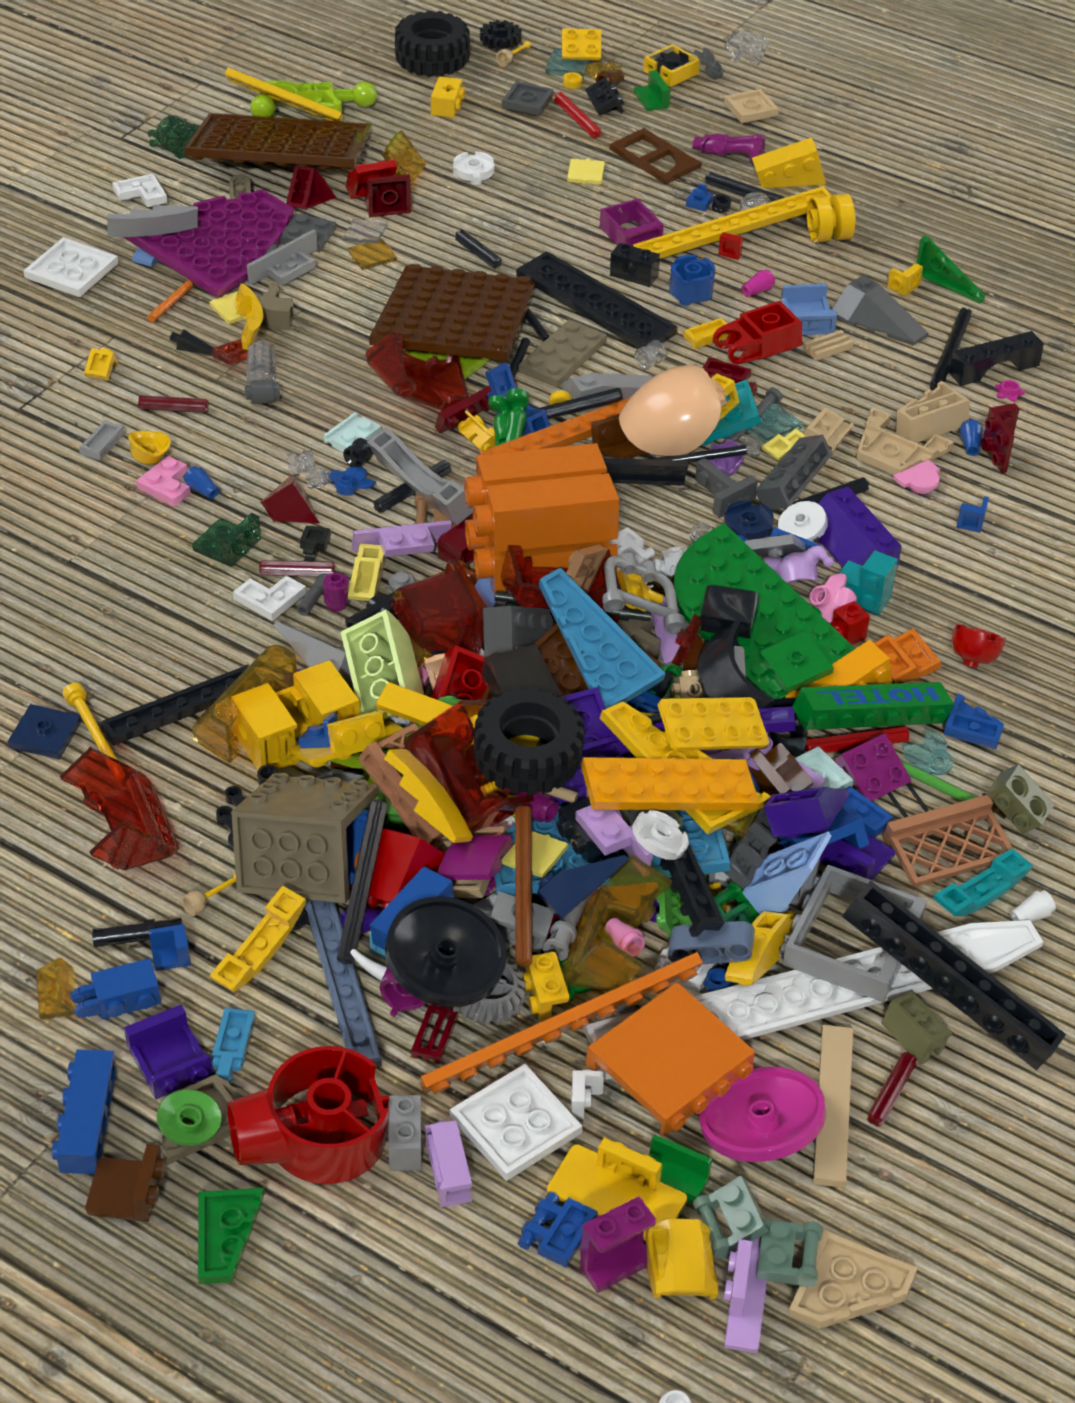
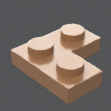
(585, 565)

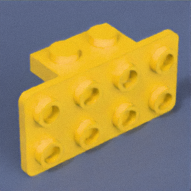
(713, 723)
(347, 738)
(614, 1178)

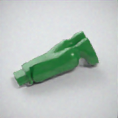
(511, 417)

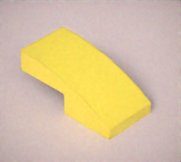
(780, 445)

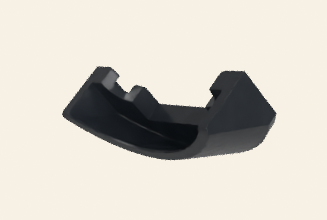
(720, 674)

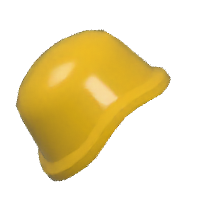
(148, 446)

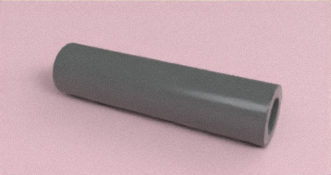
(311, 596)

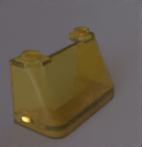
(213, 729)

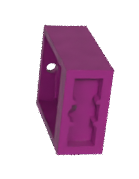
(629, 211)

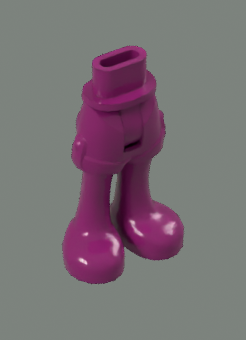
(723, 144)

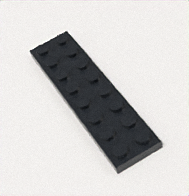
(596, 301)

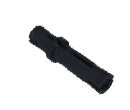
(129, 933)

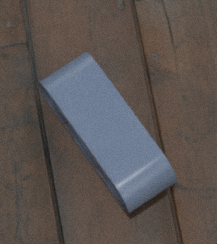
(729, 944)

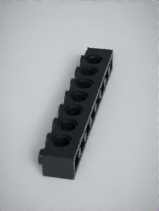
(954, 975)

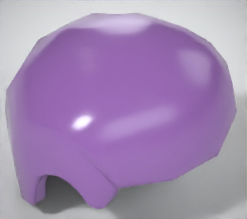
(727, 465)

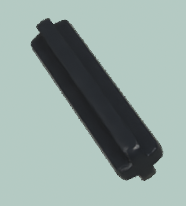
(478, 249)

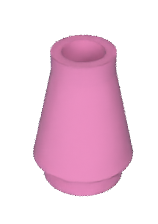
(625, 936)

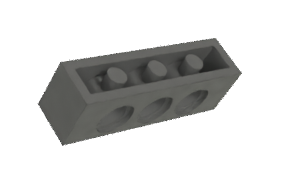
(794, 472)

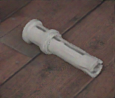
(564, 932)

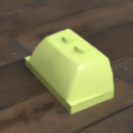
(377, 654)

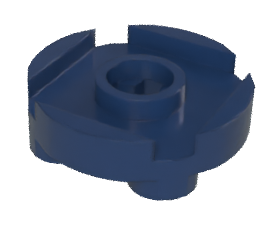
(759, 520)

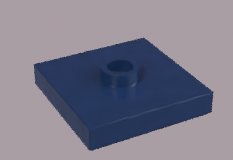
(44, 731)

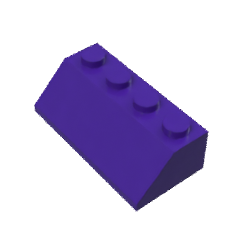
(854, 530)

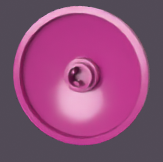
(765, 1116)

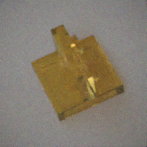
(405, 155)

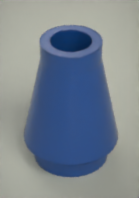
(971, 435)
(201, 482)

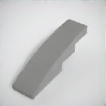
(159, 221)

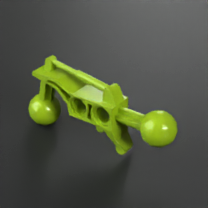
(363, 94)

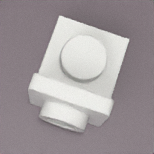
(583, 1085)

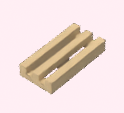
(828, 345)

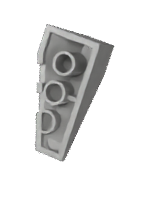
(598, 382)
(315, 650)

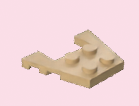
(892, 451)

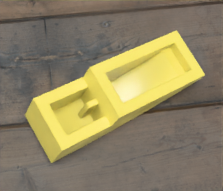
(367, 572)

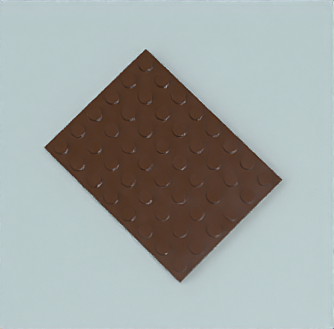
(279, 140)
(456, 311)

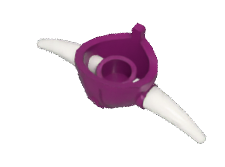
(390, 989)

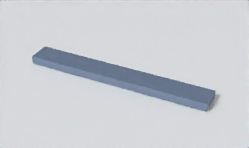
(341, 981)

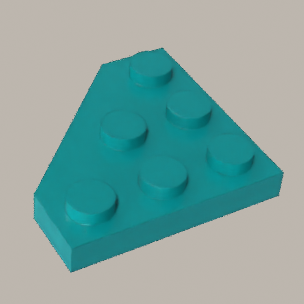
(741, 417)

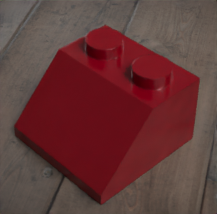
(388, 195)

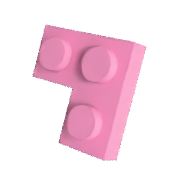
(163, 481)

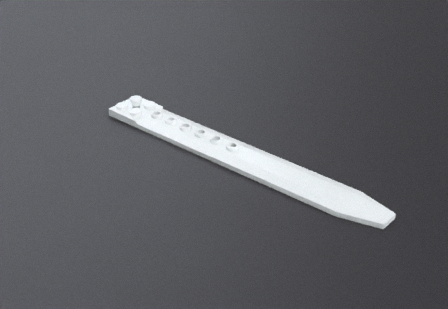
(800, 998)

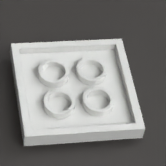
(71, 267)
(515, 1122)

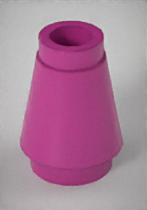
(759, 283)

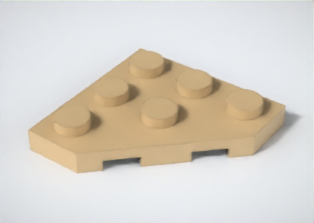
(850, 1283)

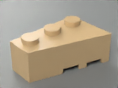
(933, 414)

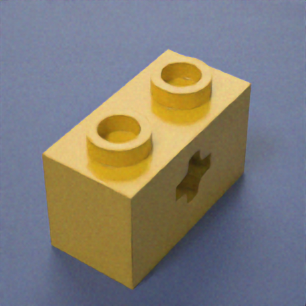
(447, 97)

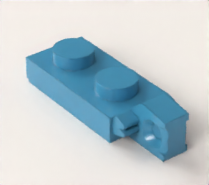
(232, 1041)

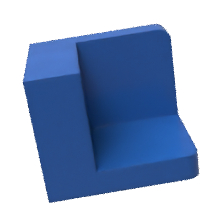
(972, 516)
(169, 947)

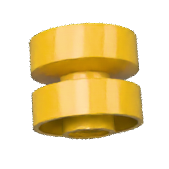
(830, 217)

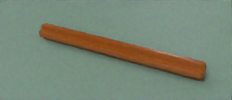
(523, 887)

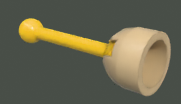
(505, 56)
(195, 901)

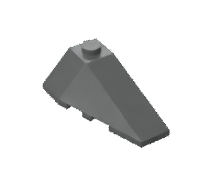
(872, 306)

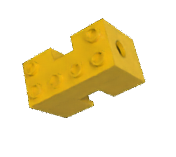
(273, 720)

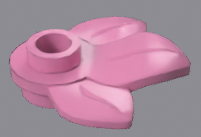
(834, 595)

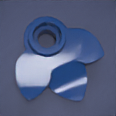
(348, 481)

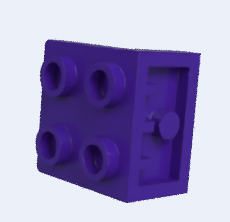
(862, 862)

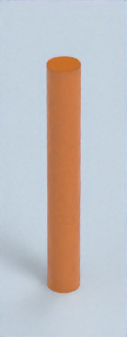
(170, 301)

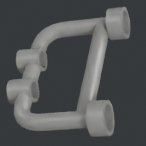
(615, 598)

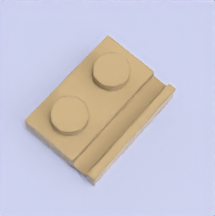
(831, 426)

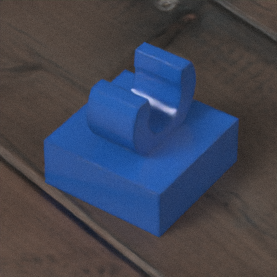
(699, 198)

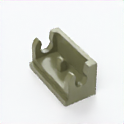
(916, 1027)

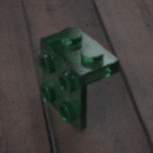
(229, 541)

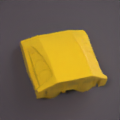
(681, 1259)

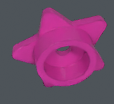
(1009, 389)

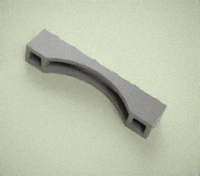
(441, 493)

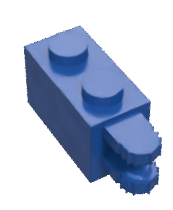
(118, 991)

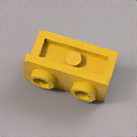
(545, 985)

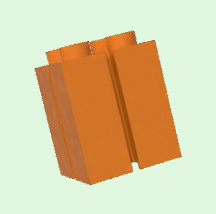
(543, 502)

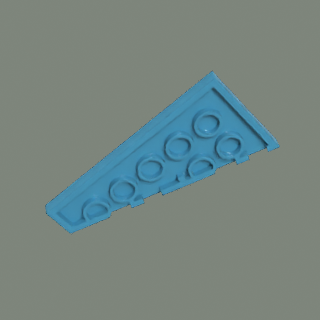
(598, 644)

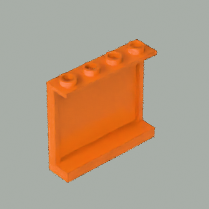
(672, 1057)

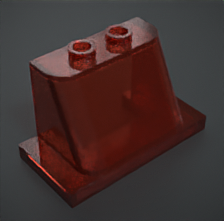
(442, 610)

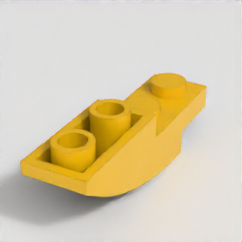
(769, 937)

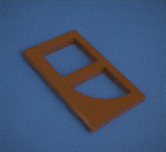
(684, 162)

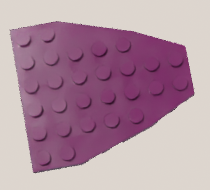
(224, 242)

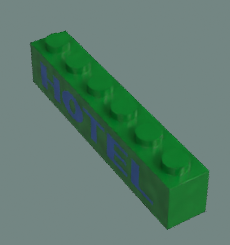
(872, 705)

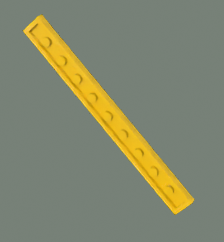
(733, 224)

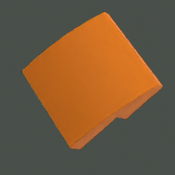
(908, 656)

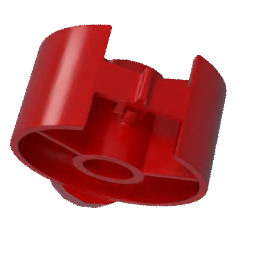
(336, 1141)

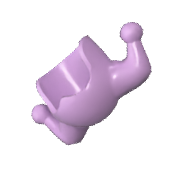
(800, 564)

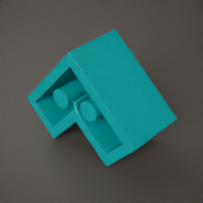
(872, 581)

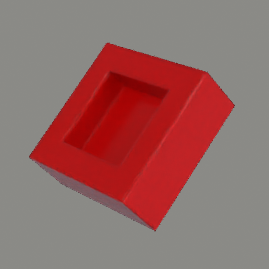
(730, 246)

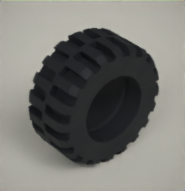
(432, 43)
(521, 766)

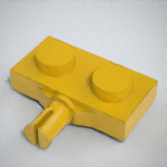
(633, 584)

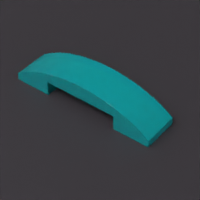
(986, 887)

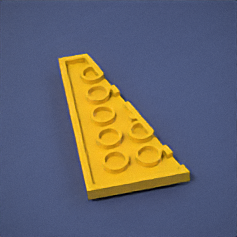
(650, 742)

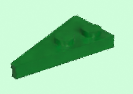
(943, 272)

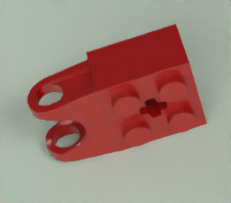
(760, 333)

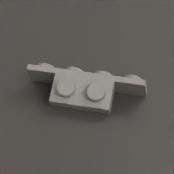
(286, 261)

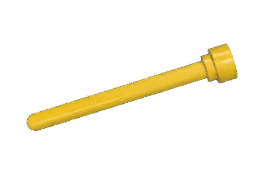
(76, 697)

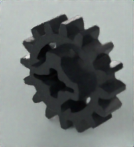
(500, 34)

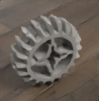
(501, 1002)

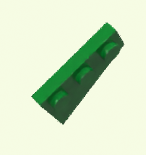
(223, 1231)

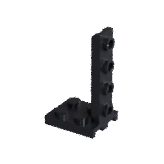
(646, 471)

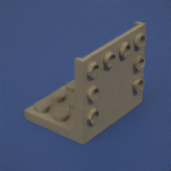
(296, 835)

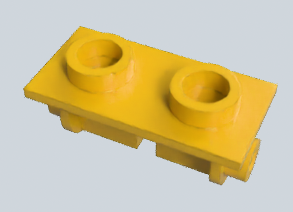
(475, 427)

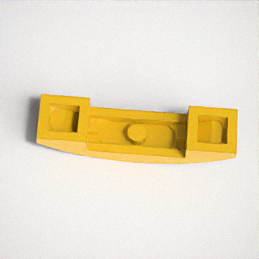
(250, 307)
(263, 941)

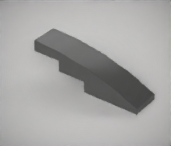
(750, 850)

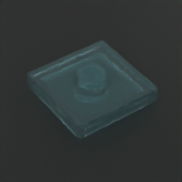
(560, 66)
(774, 422)

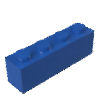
(85, 1112)

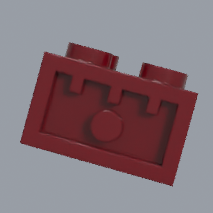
(999, 434)

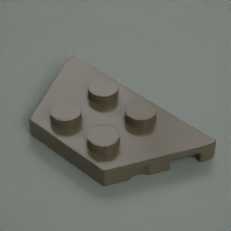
(221, 1093)

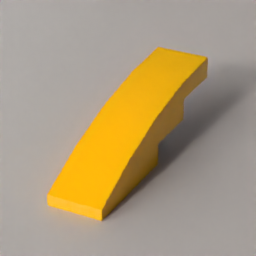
(433, 800)

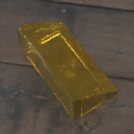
(54, 989)

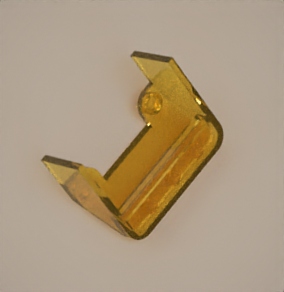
(628, 896)

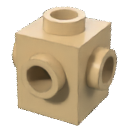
(683, 684)

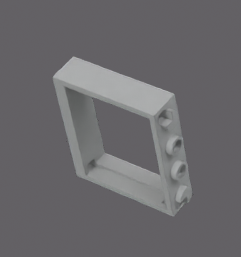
(829, 969)

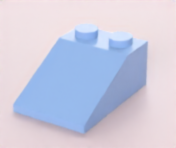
(783, 874)

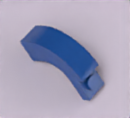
(500, 381)

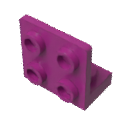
(874, 767)

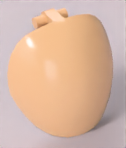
(673, 411)

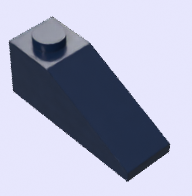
(574, 885)

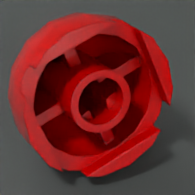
(976, 645)

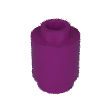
(336, 591)
(543, 808)

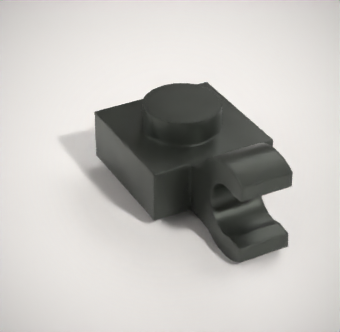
(314, 540)

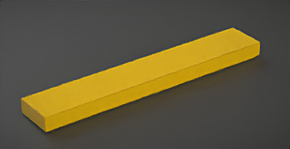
(283, 96)
(423, 709)

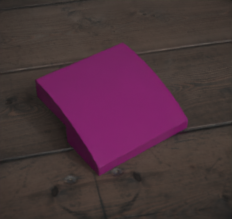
(475, 859)

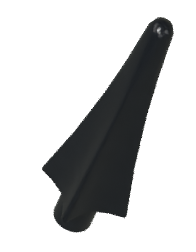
(188, 342)

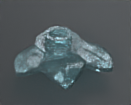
(927, 754)

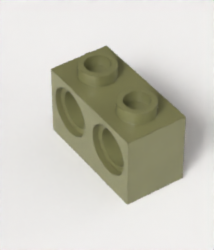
(1020, 799)

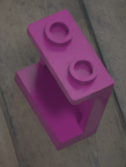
(614, 1244)

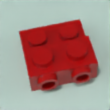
(358, 177)

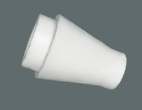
(1035, 907)

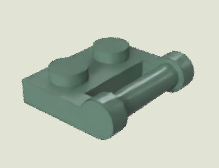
(740, 1212)
(778, 1250)

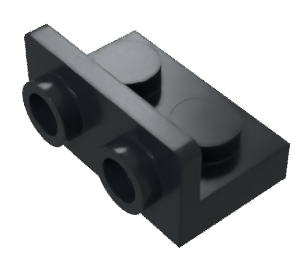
(604, 96)

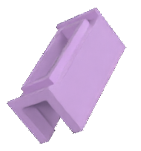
(448, 1163)

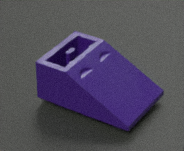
(804, 811)

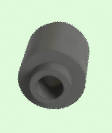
(262, 391)

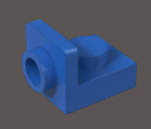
(317, 735)

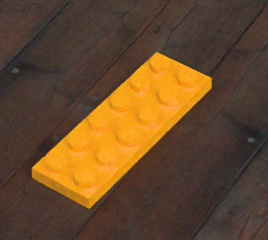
(669, 784)

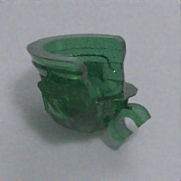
(173, 134)

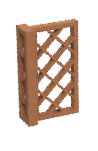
(388, 782)
(936, 823)

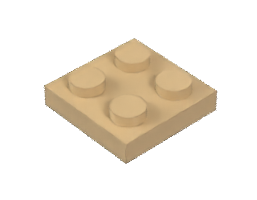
(751, 106)

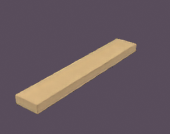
(835, 1084)

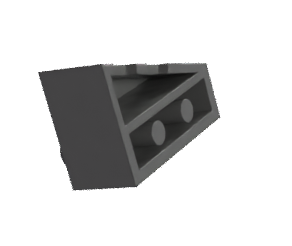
(514, 627)

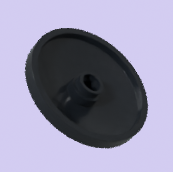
(445, 951)

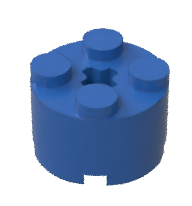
(692, 279)

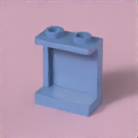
(811, 307)

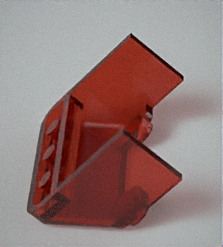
(440, 750)
(131, 807)

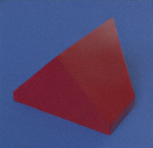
(308, 188)
(289, 503)

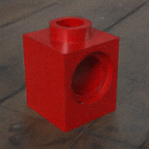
(851, 622)

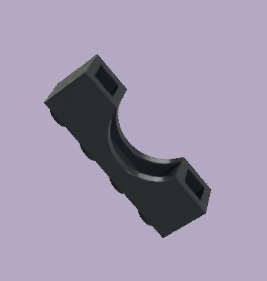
(972, 362)

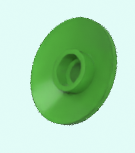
(189, 1107)

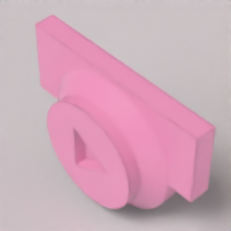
(919, 478)

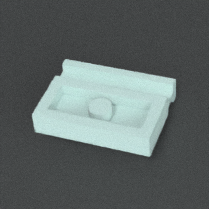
(350, 429)

